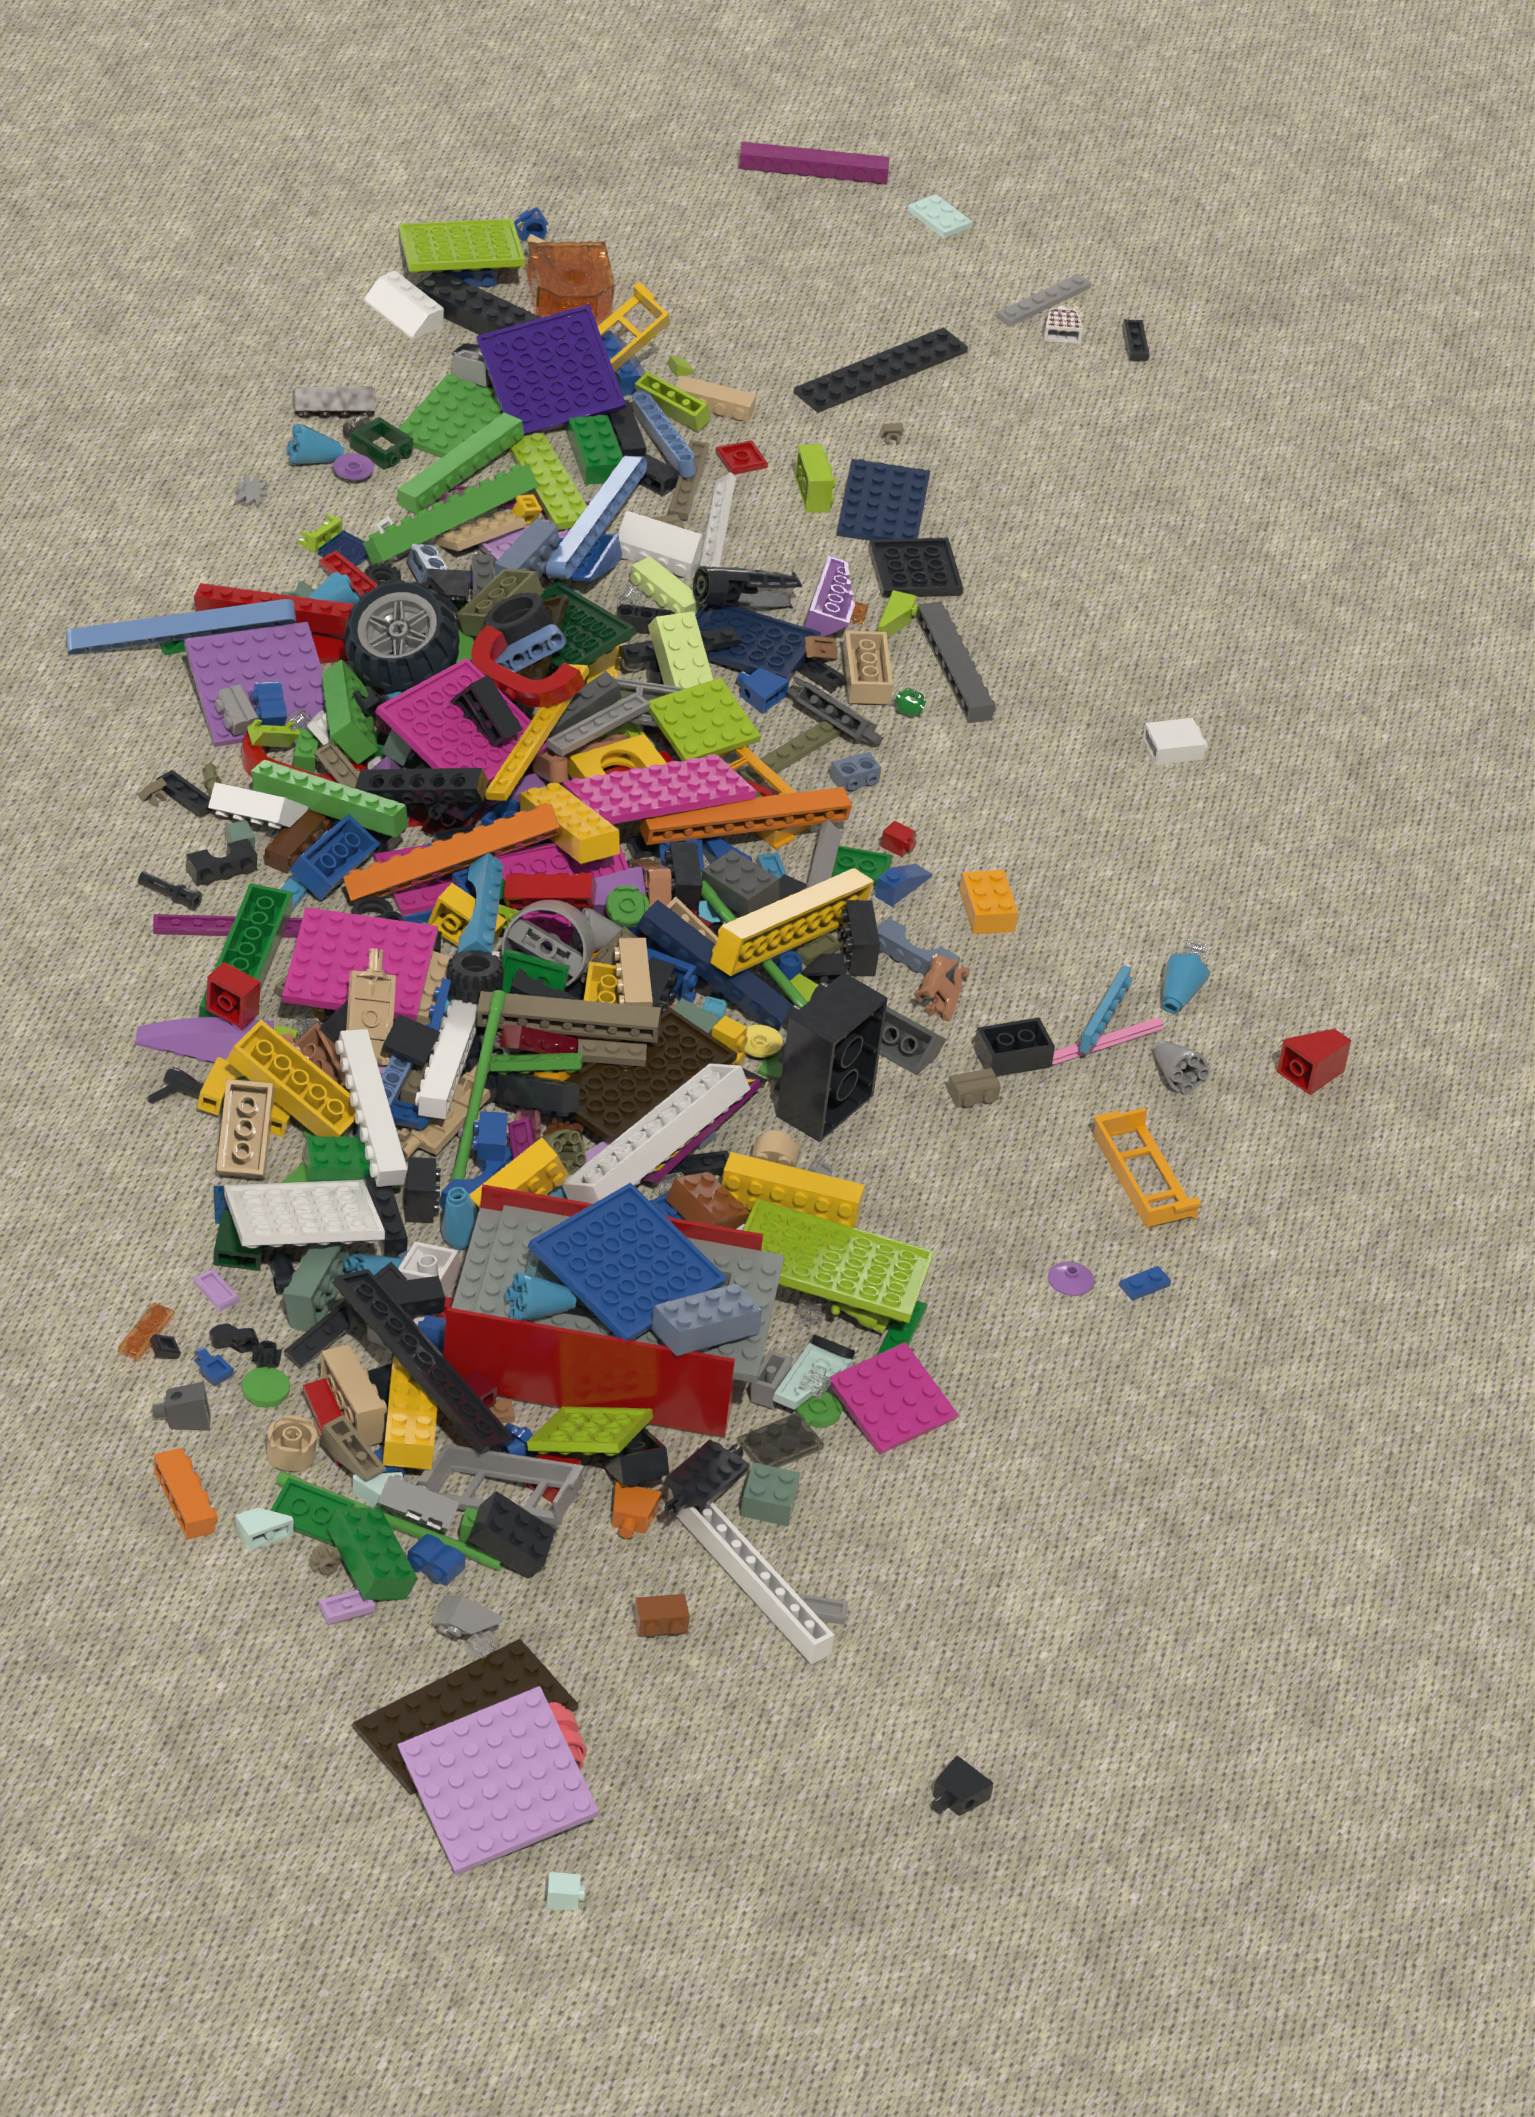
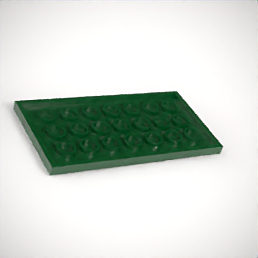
(587, 629)

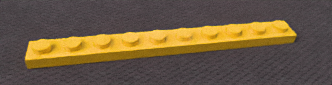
(527, 747)

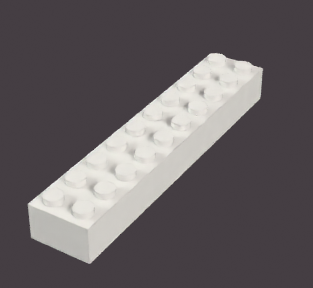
(659, 1133)

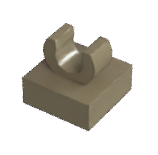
(892, 430)
(153, 790)

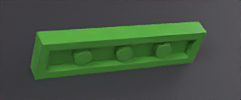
(528, 1062)

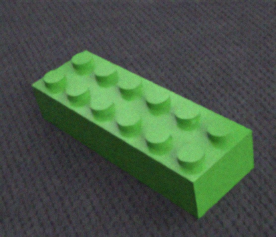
(347, 723)

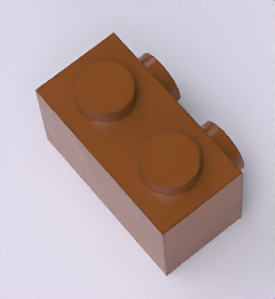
(661, 1615)

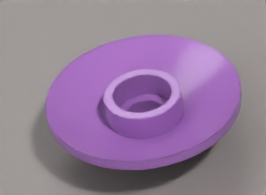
(353, 466)
(1071, 1278)

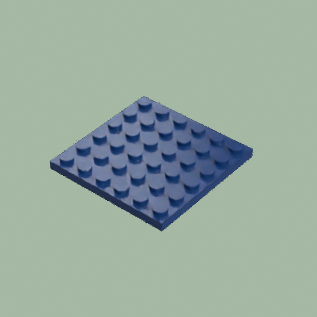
(625, 1260)

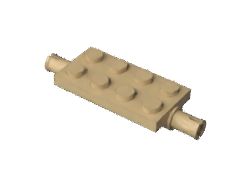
(372, 1003)
(438, 1130)

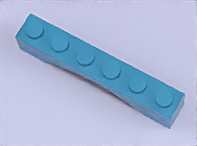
(487, 878)

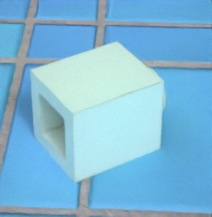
(564, 1891)

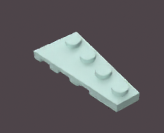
(789, 1393)

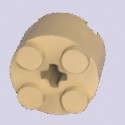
(777, 1148)
(291, 1444)

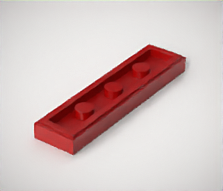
(322, 1404)

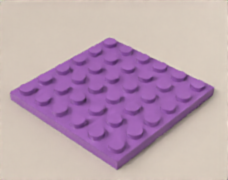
(255, 656)

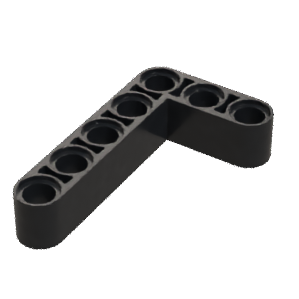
(640, 618)

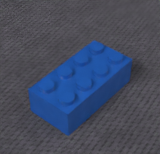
(334, 856)

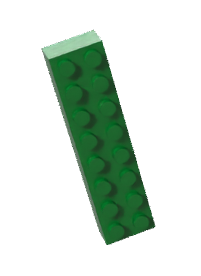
(255, 933)

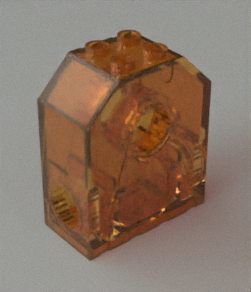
(570, 277)

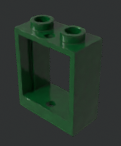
(363, 438)

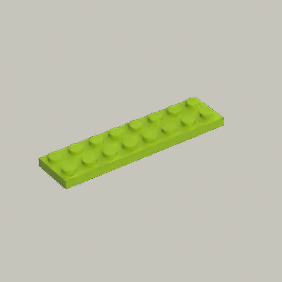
(556, 489)

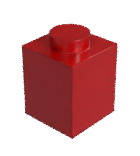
(898, 839)

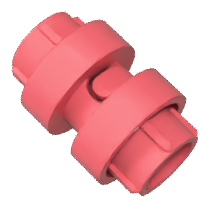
(570, 1731)

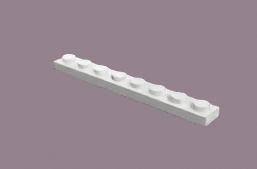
(718, 521)

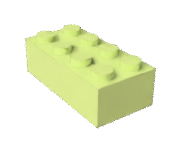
(680, 650)

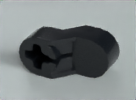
(227, 1336)

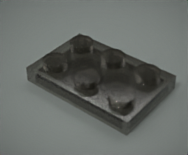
(781, 1442)

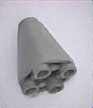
(602, 928)
(1181, 1066)

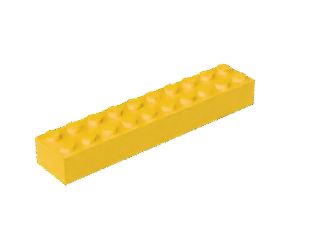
(787, 922)

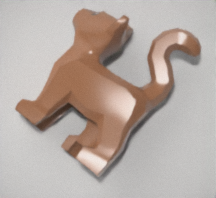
(940, 988)

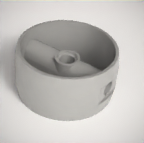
(533, 937)

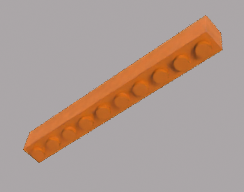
(749, 816)
(453, 854)

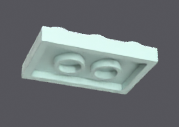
(939, 216)

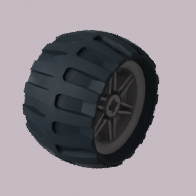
(394, 623)

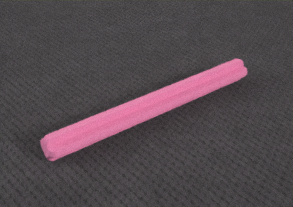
(1110, 1040)

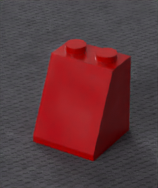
(1314, 1059)

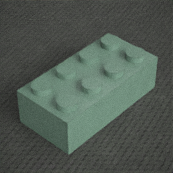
(311, 1287)

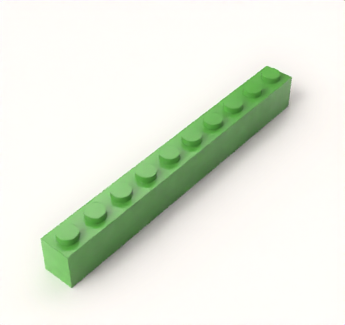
(450, 514)

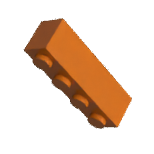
(185, 1493)

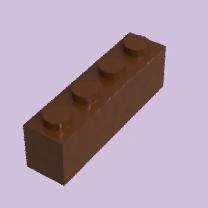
(295, 840)

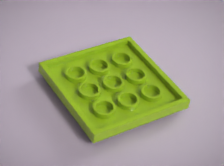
(703, 720)
(589, 1430)

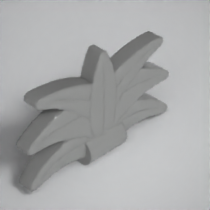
(250, 491)

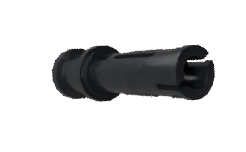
(177, 892)

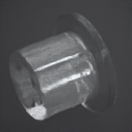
(303, 1024)

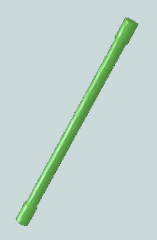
(712, 898)
(496, 1010)
(413, 1529)

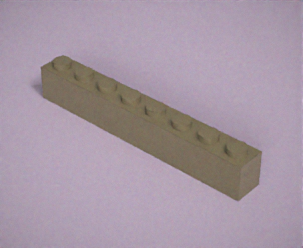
(576, 1017)

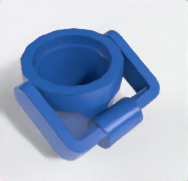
(533, 224)
(790, 964)
(519, 1446)

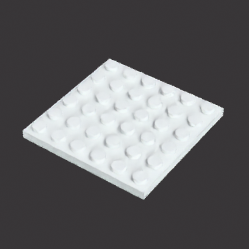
(303, 1213)

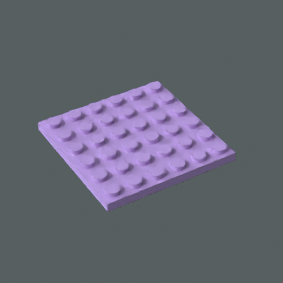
(498, 1780)

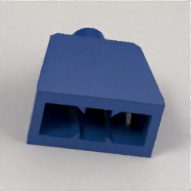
(762, 689)

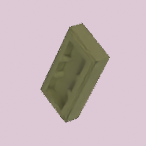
(821, 945)

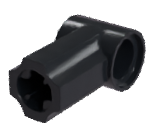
(282, 1270)

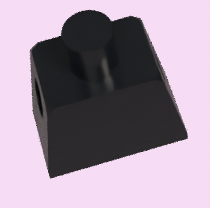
(960, 1788)

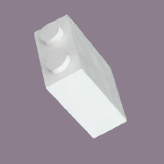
(1174, 741)

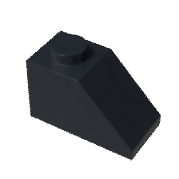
(825, 968)

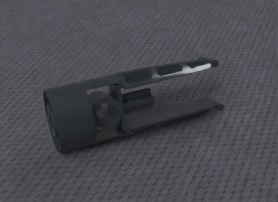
(741, 586)

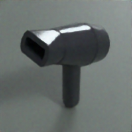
(177, 1081)

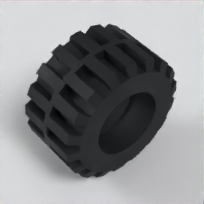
(473, 973)

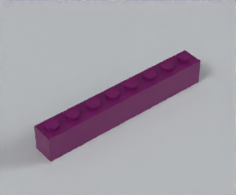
(814, 162)

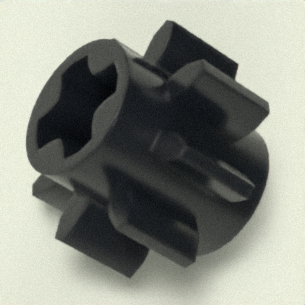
(266, 1354)

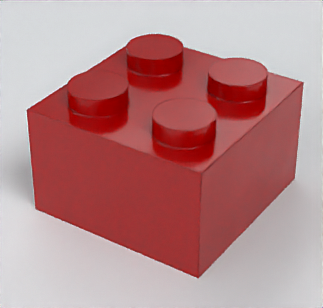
(233, 995)

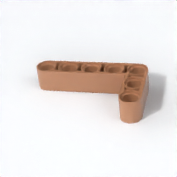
(555, 768)
(656, 880)

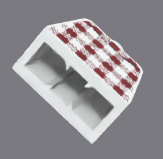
(1063, 326)

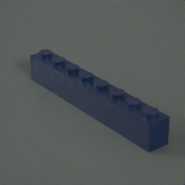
(694, 948)

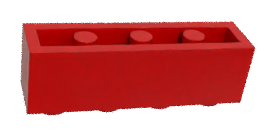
(573, 889)

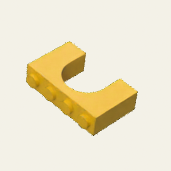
(632, 753)
(213, 1095)

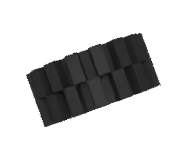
(383, 572)

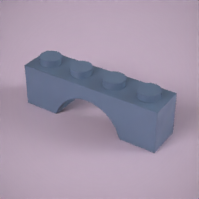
(894, 944)

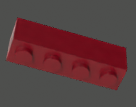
(536, 1041)

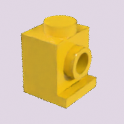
(527, 508)

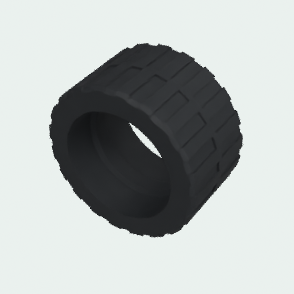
(519, 616)

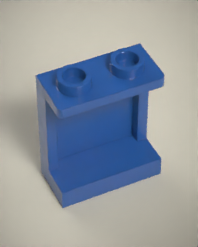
(686, 975)

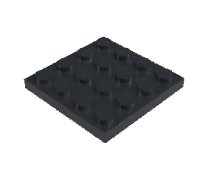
(916, 566)

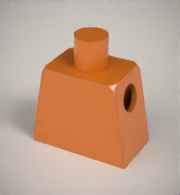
(634, 1509)

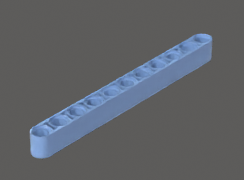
(596, 517)
(180, 626)

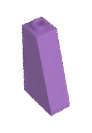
(609, 882)

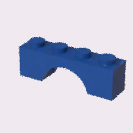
(488, 1168)

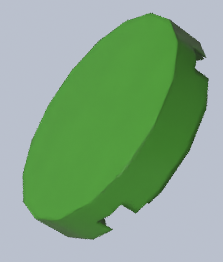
(626, 905)
(265, 1387)
(819, 1415)

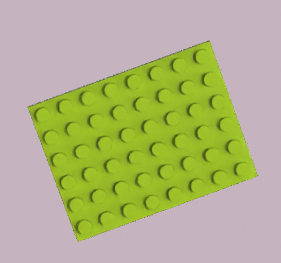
(842, 1261)

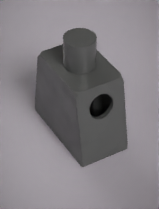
(185, 1408)

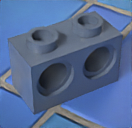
(424, 557)
(855, 771)

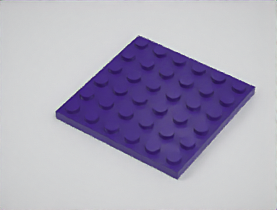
(551, 370)

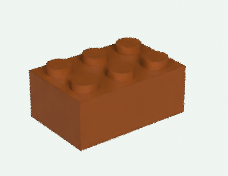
(706, 1201)

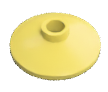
(763, 1041)

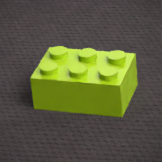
(814, 478)

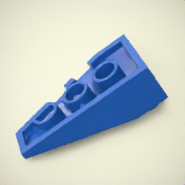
(600, 558)

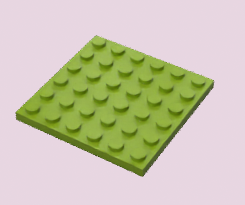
(461, 245)

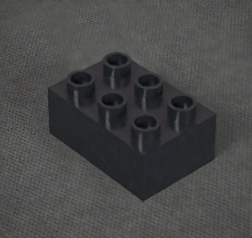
(830, 1056)

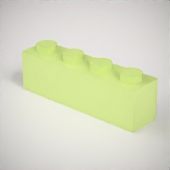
(663, 586)

